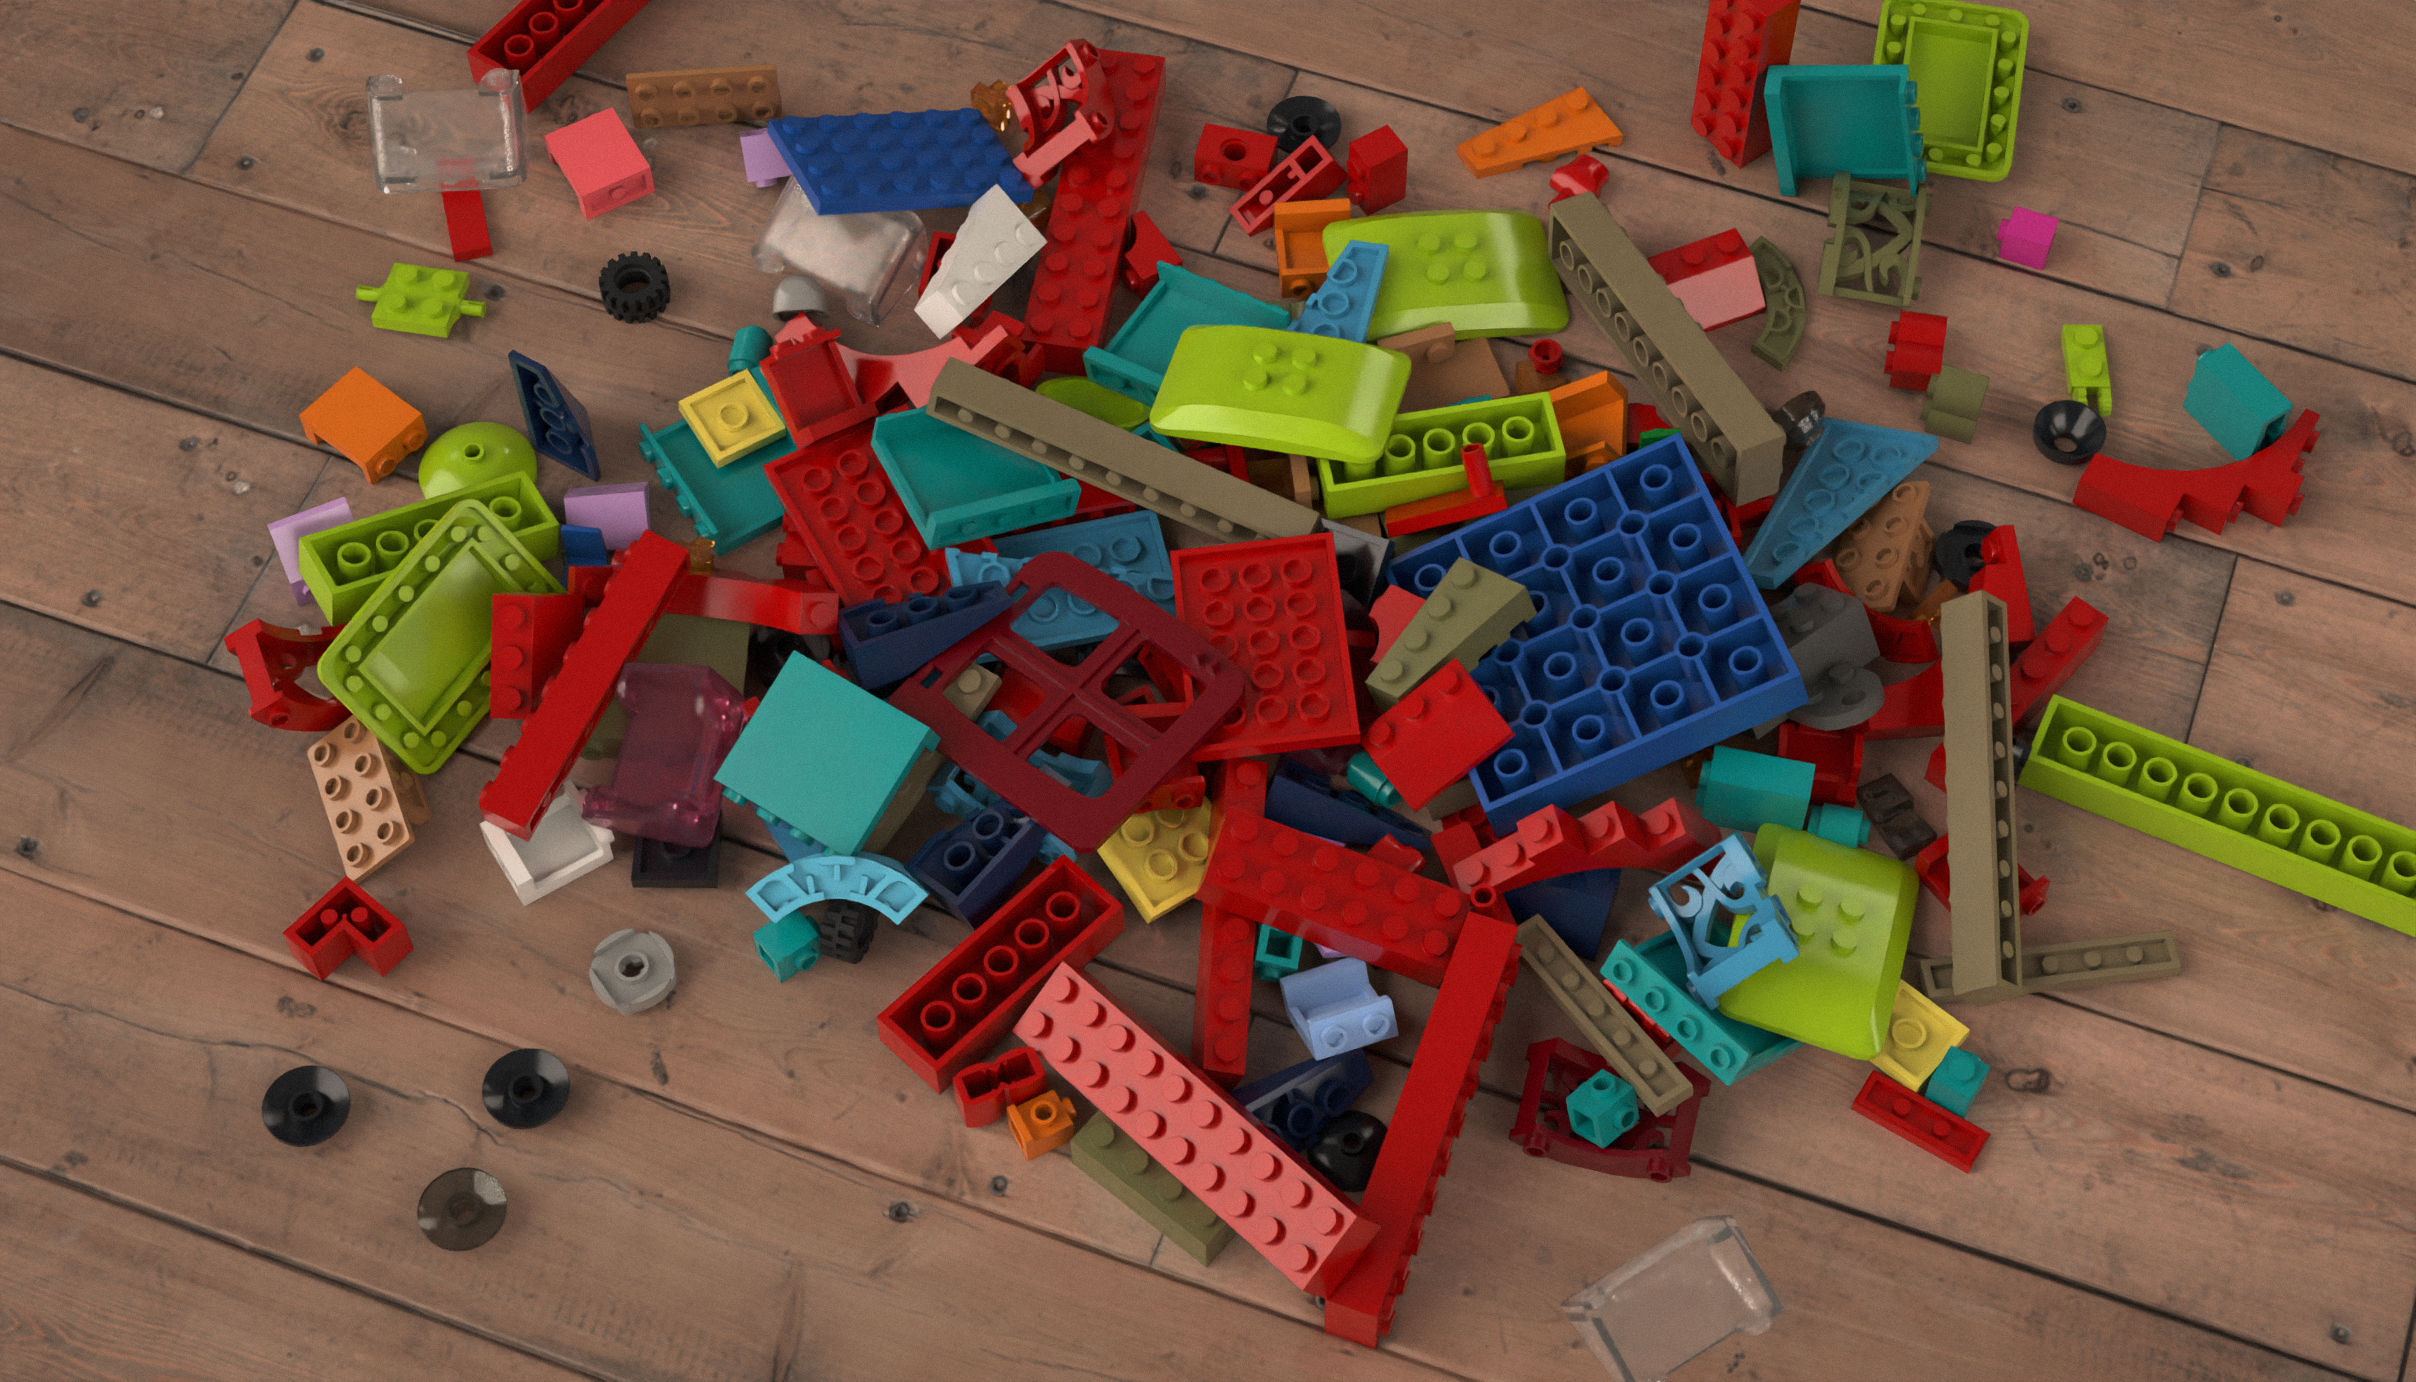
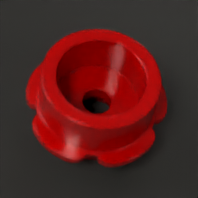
(1548, 350)

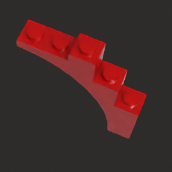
(2157, 500)
(1608, 837)

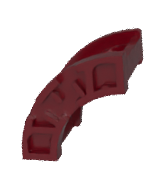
(1574, 1066)

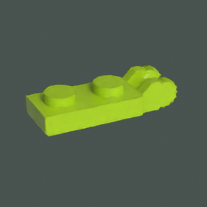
(2087, 365)

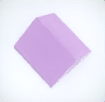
(616, 509)

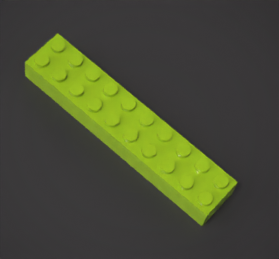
(2226, 812)

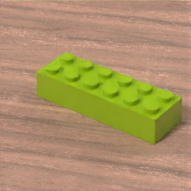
(1426, 459)
(355, 558)

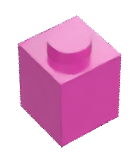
(2027, 237)

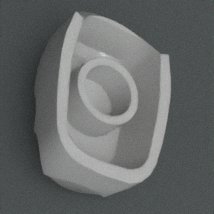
(797, 295)

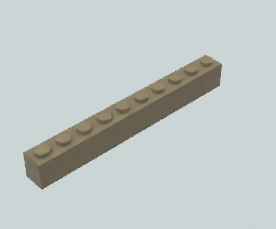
(1112, 458)
(1980, 800)

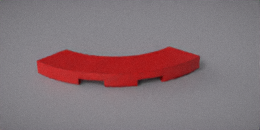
(1896, 638)

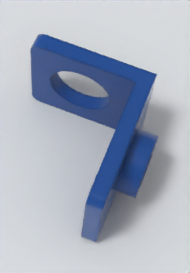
(582, 547)

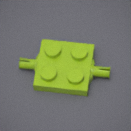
(421, 300)

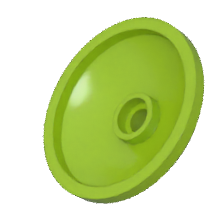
(1096, 401)
(449, 463)

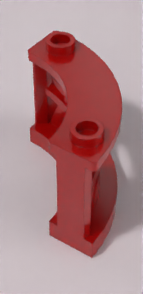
(1033, 106)
(263, 657)

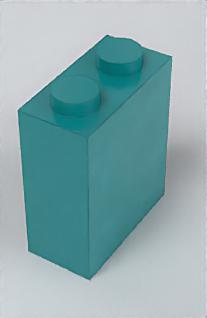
(2236, 402)
(1753, 789)

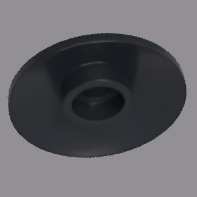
(1300, 118)
(524, 1072)
(302, 1090)
(1344, 1166)

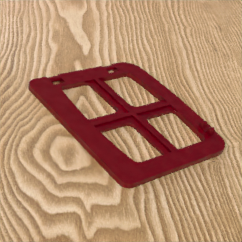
(1070, 693)

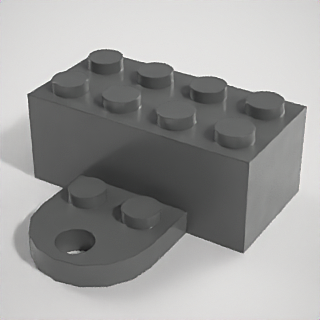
(1829, 645)

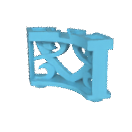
(861, 878)

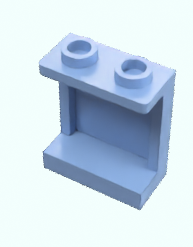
(1337, 1008)

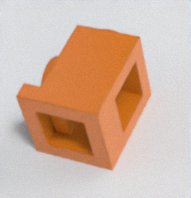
(1037, 1135)

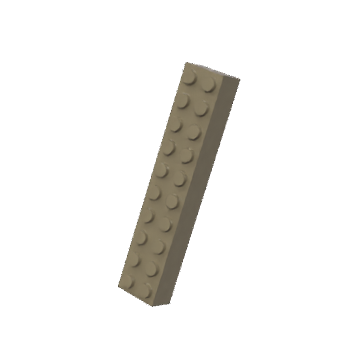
(1666, 349)

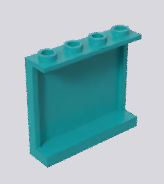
(1844, 121)
(1145, 344)
(964, 484)
(726, 502)
(823, 757)
(1656, 982)

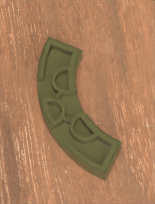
(1784, 306)

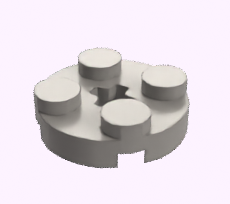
(636, 992)

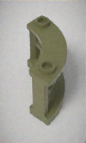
(1842, 265)

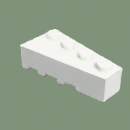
(983, 256)

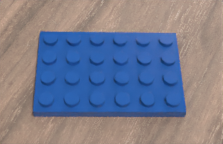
(896, 160)

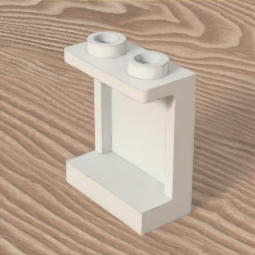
(556, 853)

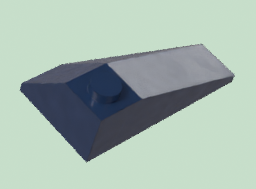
(554, 417)
(1571, 904)
(1306, 1096)

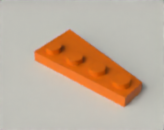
(1541, 134)

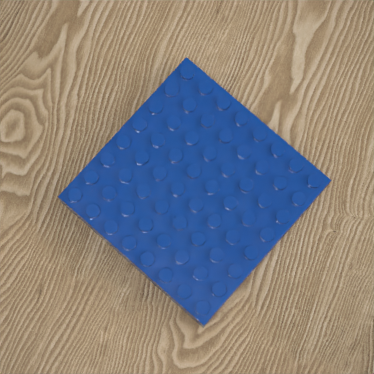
(1638, 636)

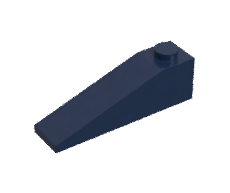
(897, 638)
(1314, 807)
(980, 859)

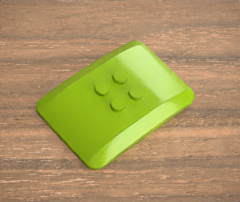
(1966, 77)
(1459, 267)
(1281, 392)
(421, 644)
(1852, 934)

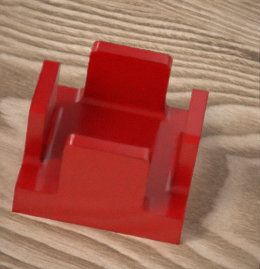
(1022, 369)
(1835, 755)

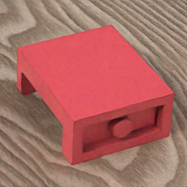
(600, 162)

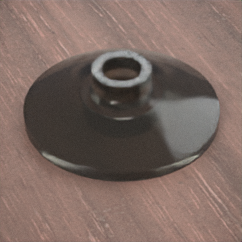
(459, 1192)

